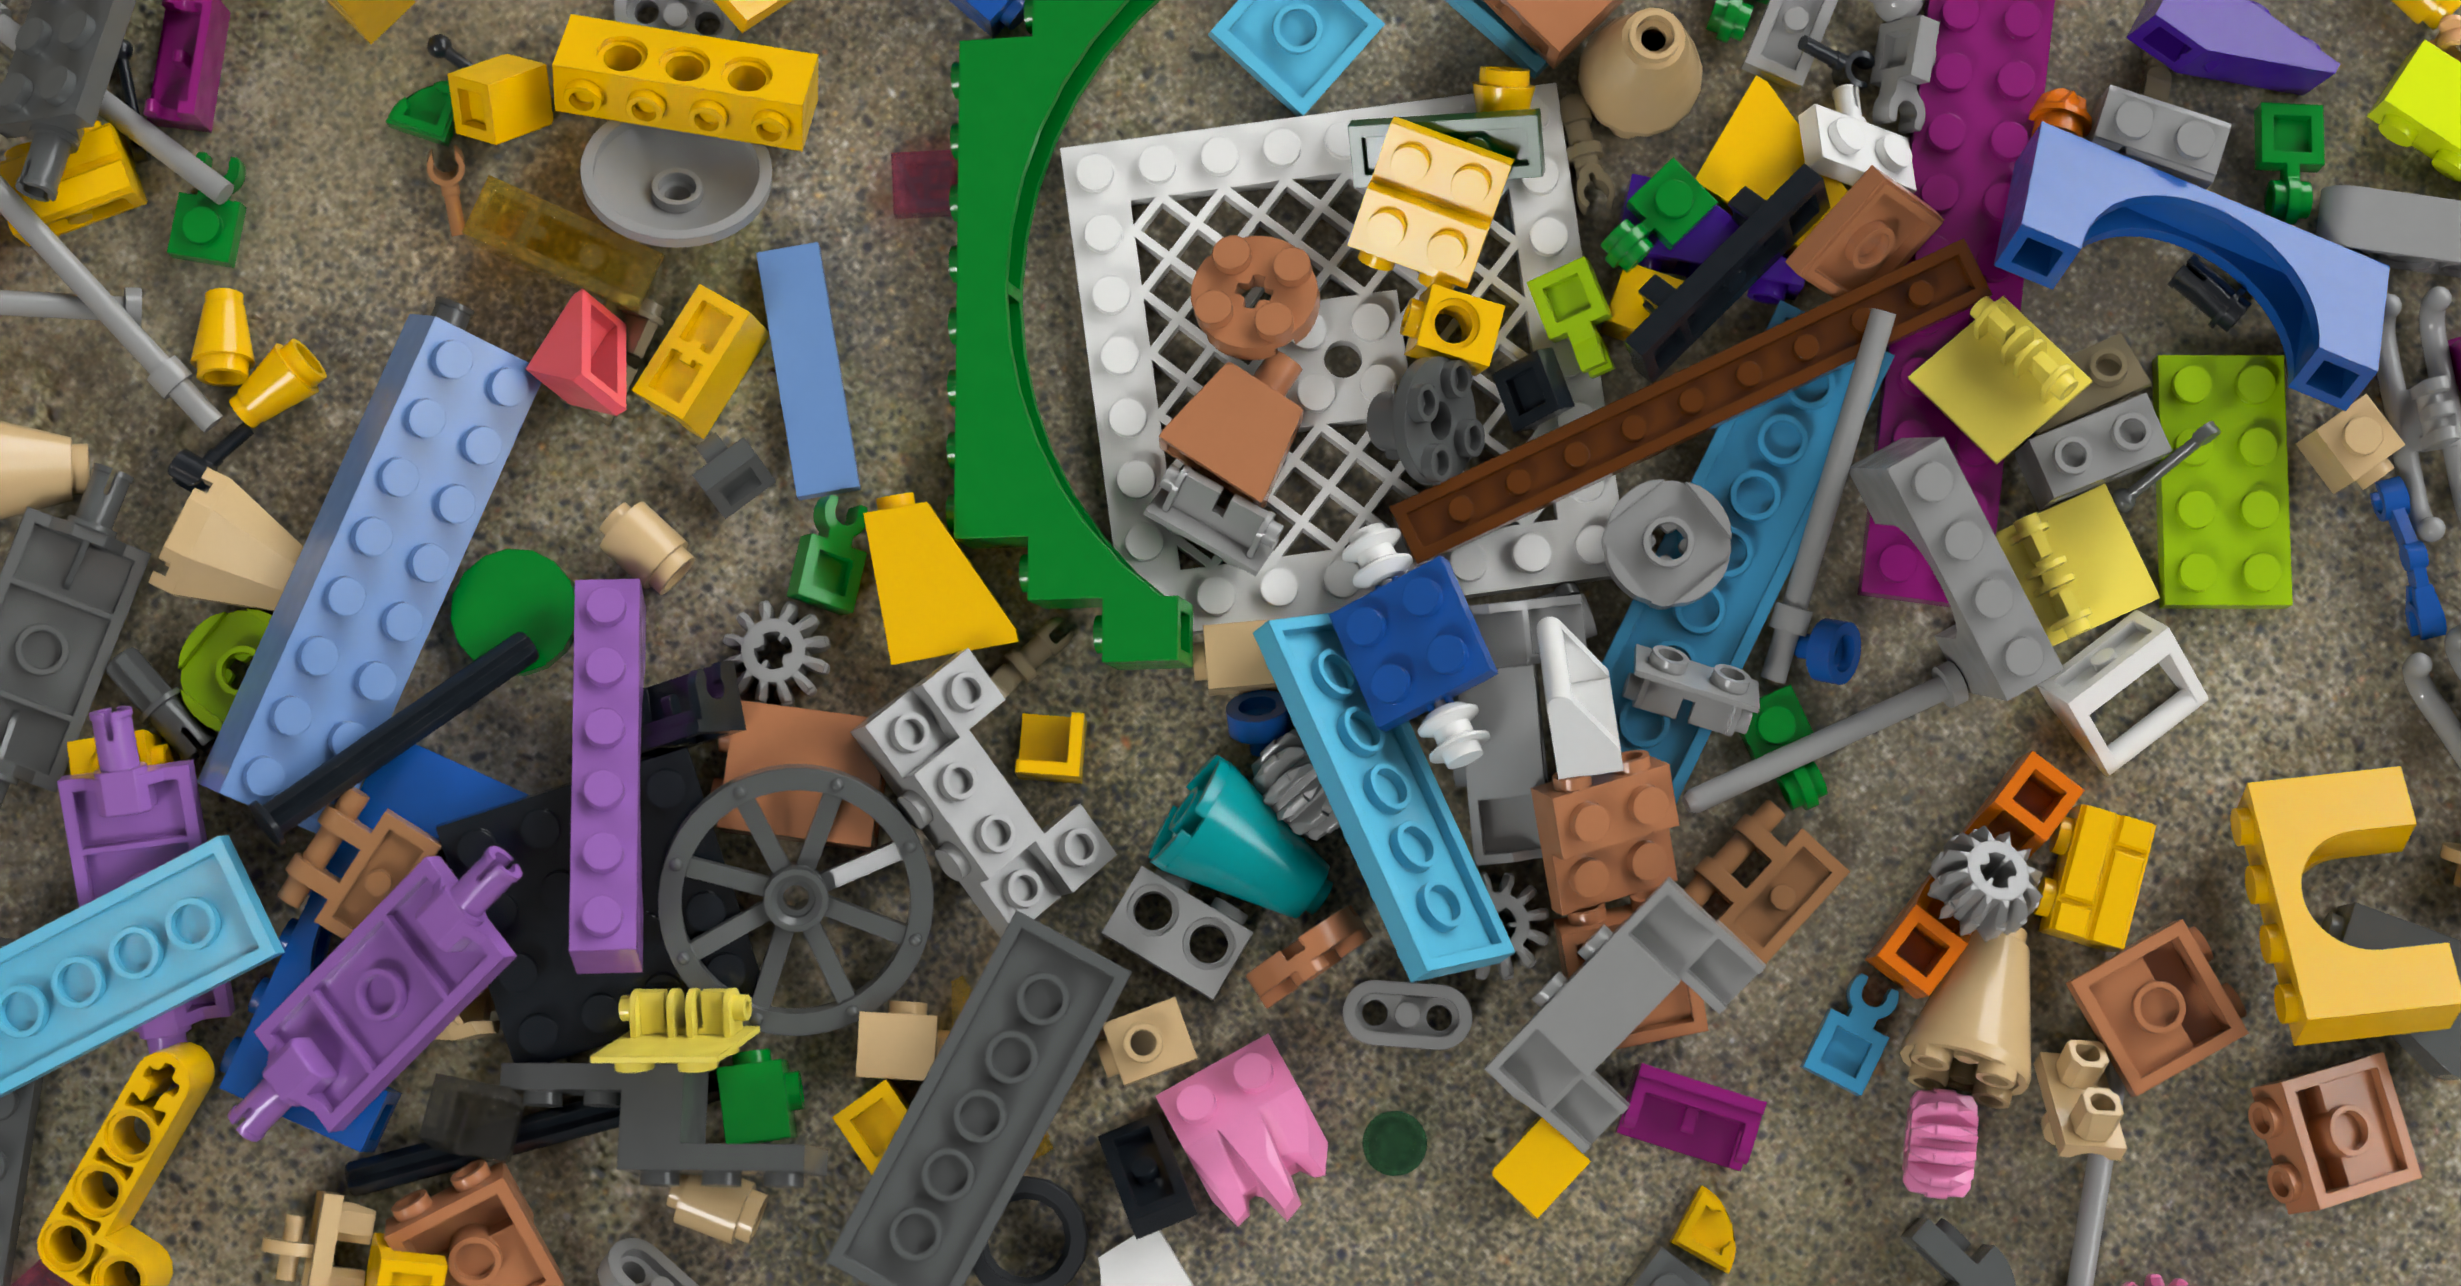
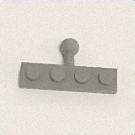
(1775, 43)

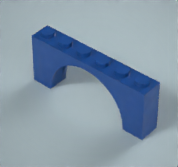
(2315, 292)
(424, 792)

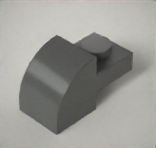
(1945, 1250)

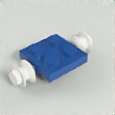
(1414, 645)

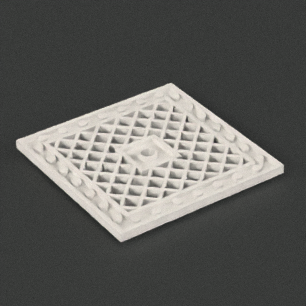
(1281, 154)

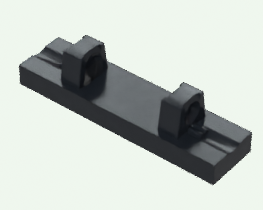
(1763, 237)

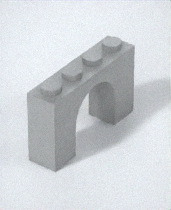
(1996, 630)

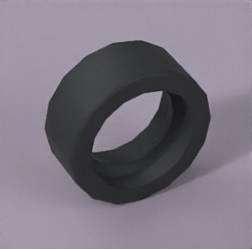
(1074, 1246)

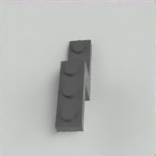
(664, 1124)

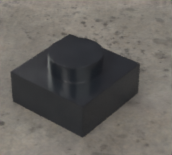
(1533, 390)

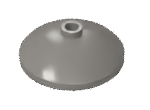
(673, 184)

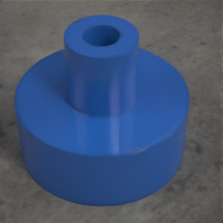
(1831, 651)
(1257, 719)

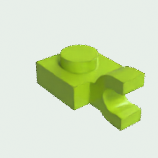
(1570, 308)

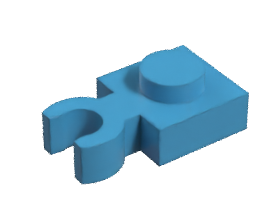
(1847, 1045)

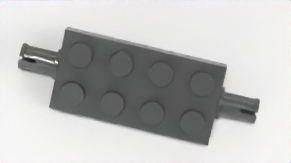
(59, 83)
(59, 621)

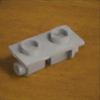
(1188, 508)
(1720, 694)

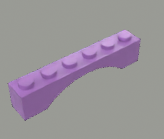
(606, 777)

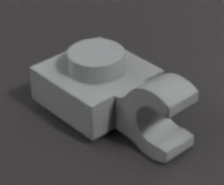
(1903, 61)

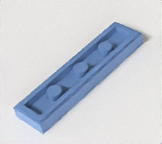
(808, 371)

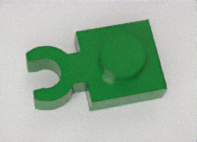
(207, 230)
(825, 564)

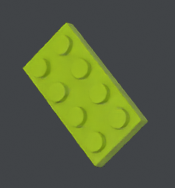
(2227, 502)

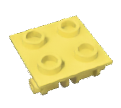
(1999, 378)
(2077, 564)
(679, 1030)

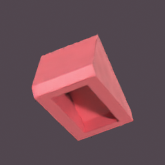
(585, 356)

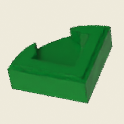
(426, 114)

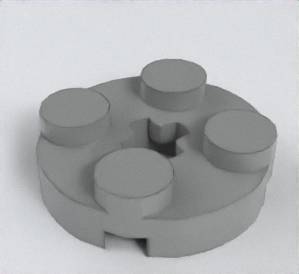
(1671, 507)

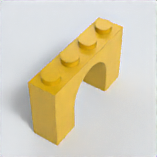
(2326, 985)

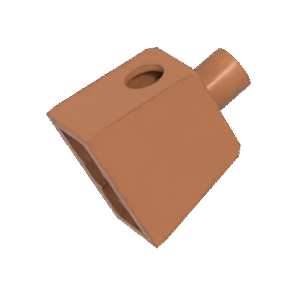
(1239, 427)

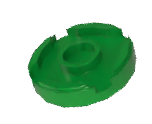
(512, 595)

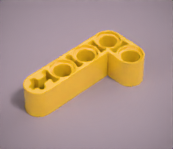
(134, 1167)

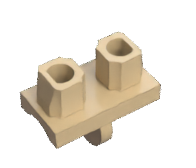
(2078, 1102)
(330, 1222)

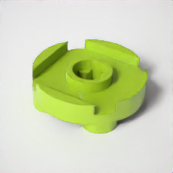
(208, 657)

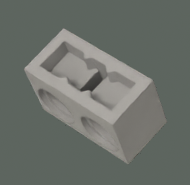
(2092, 451)
(1170, 945)

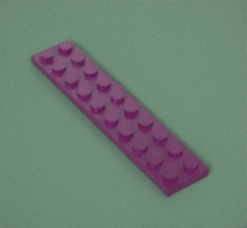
(1963, 162)

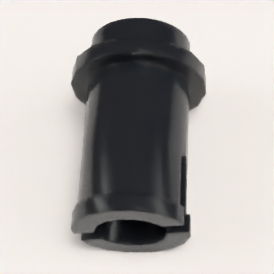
(2210, 293)

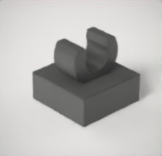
(731, 474)

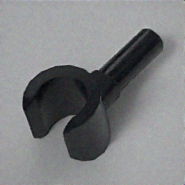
(1838, 61)
(188, 467)

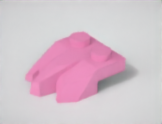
(1247, 1130)

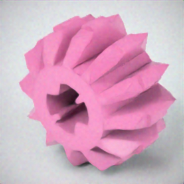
(1940, 1143)

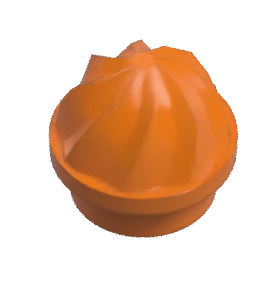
(2063, 110)

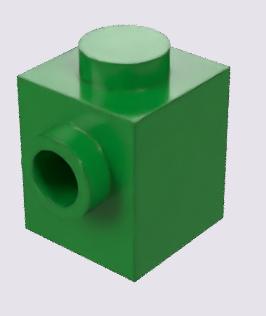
(759, 1098)

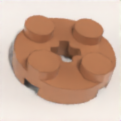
(1273, 323)
(1308, 956)

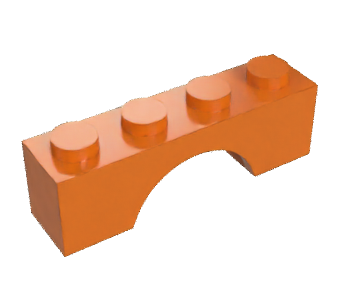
(1921, 946)

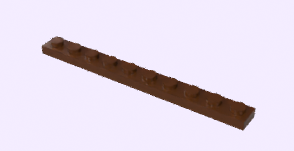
(1684, 404)

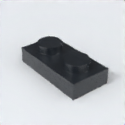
(1147, 1175)

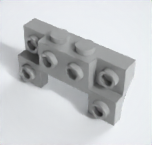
(1511, 712)
(967, 805)
(1606, 998)

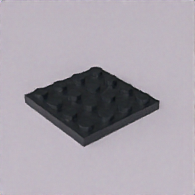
(539, 996)

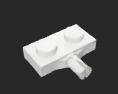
(1845, 145)

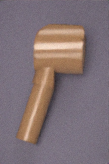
(450, 189)

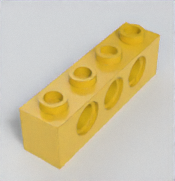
(685, 82)

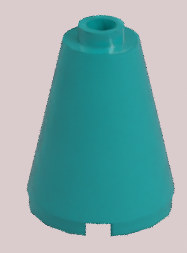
(1238, 846)

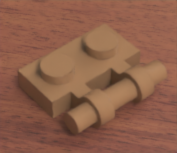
(382, 863)
(1781, 894)

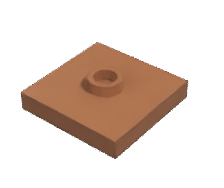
(1865, 235)

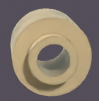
(646, 546)
(718, 1210)

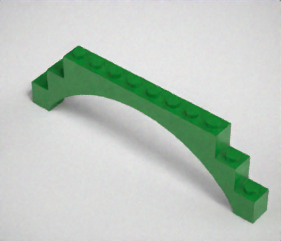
(1006, 476)

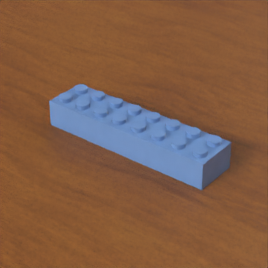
(375, 560)

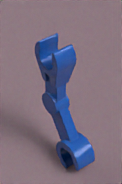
(2422, 605)

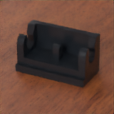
(691, 709)

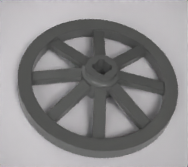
(806, 914)

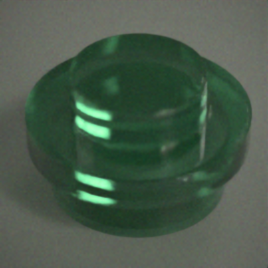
(1394, 1143)

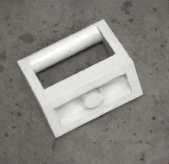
(2107, 669)
(1577, 704)

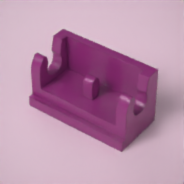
(188, 65)
(1691, 1117)

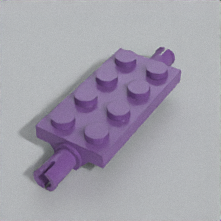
(127, 824)
(381, 995)

